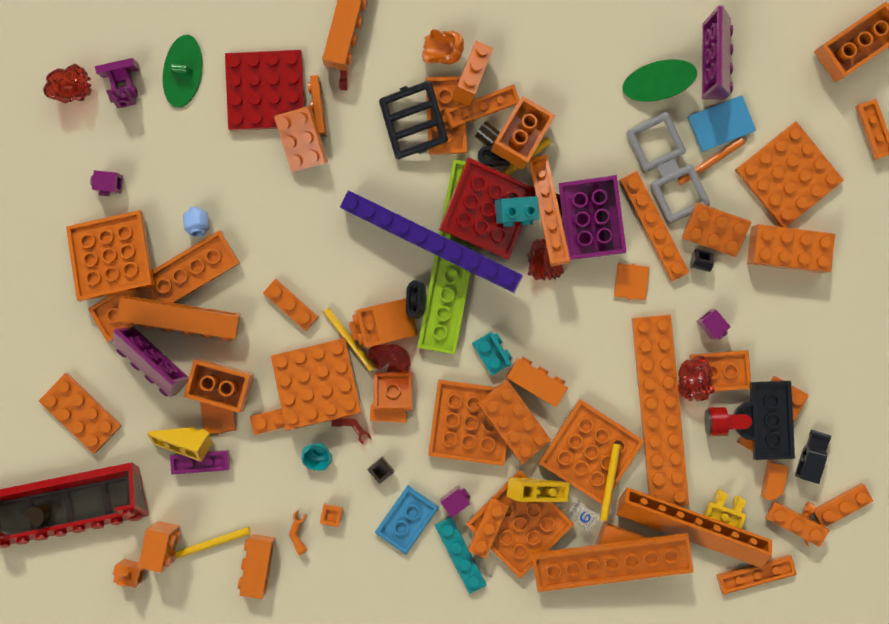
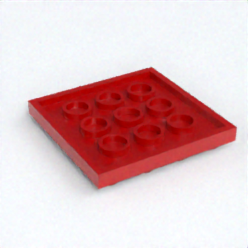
(262, 87)
(473, 212)

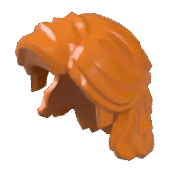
(443, 47)

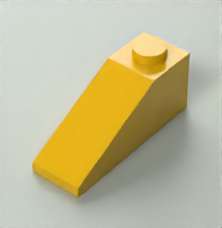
(184, 441)
(537, 490)

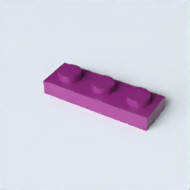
(212, 462)

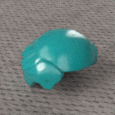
(316, 456)

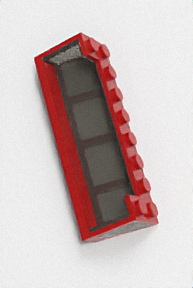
(75, 501)

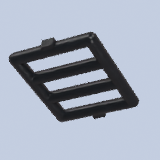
(390, 118)

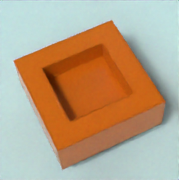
(331, 515)

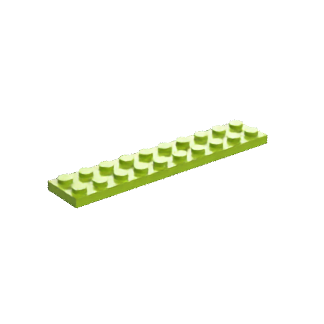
(446, 291)

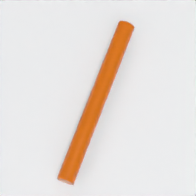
(712, 160)

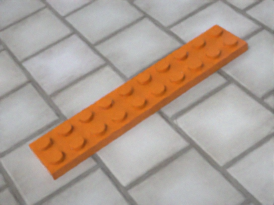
(660, 409)

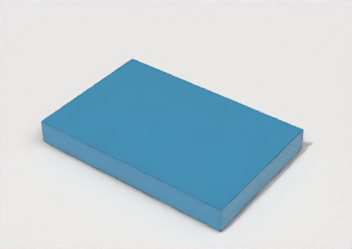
(721, 123)
(406, 519)

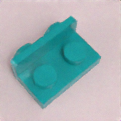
(492, 353)

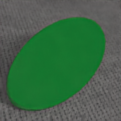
(182, 71)
(659, 80)

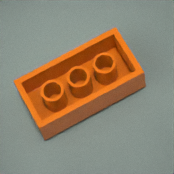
(856, 44)
(791, 248)

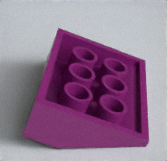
(716, 55)
(592, 217)
(149, 360)

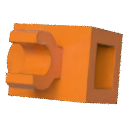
(127, 573)

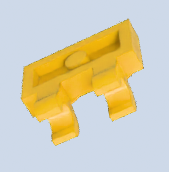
(731, 516)

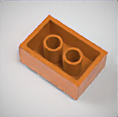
(522, 133)
(219, 385)

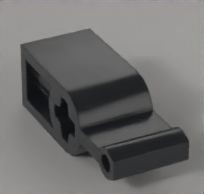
(813, 457)

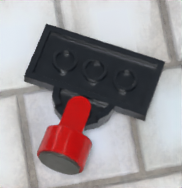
(763, 419)

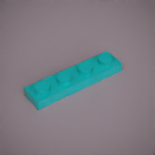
(460, 555)

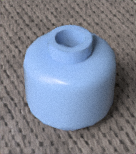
(196, 222)

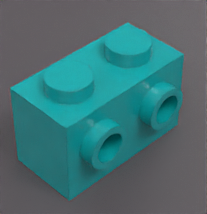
(517, 210)

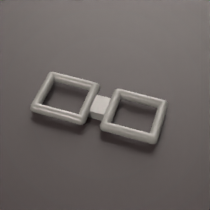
(667, 166)

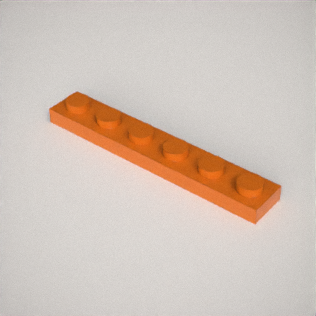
(549, 211)
(654, 226)

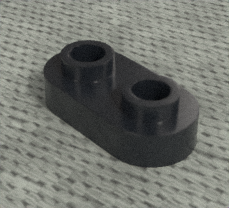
(494, 160)
(415, 299)

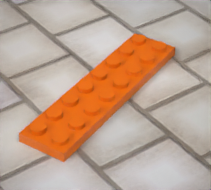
(172, 279)
(613, 562)

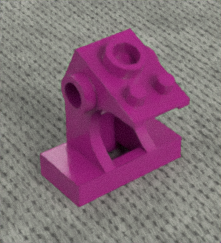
(120, 72)

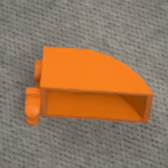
(382, 324)

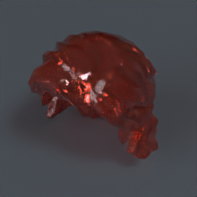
(67, 84)
(540, 264)
(393, 354)
(695, 379)

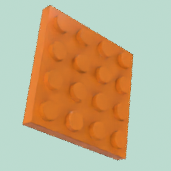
(789, 175)
(109, 256)
(316, 384)
(460, 426)
(584, 448)
(524, 530)

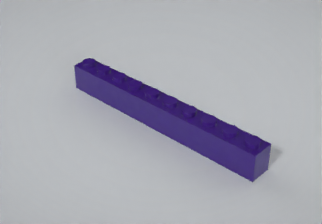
(432, 242)

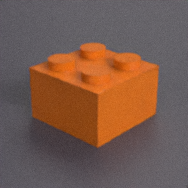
(159, 546)

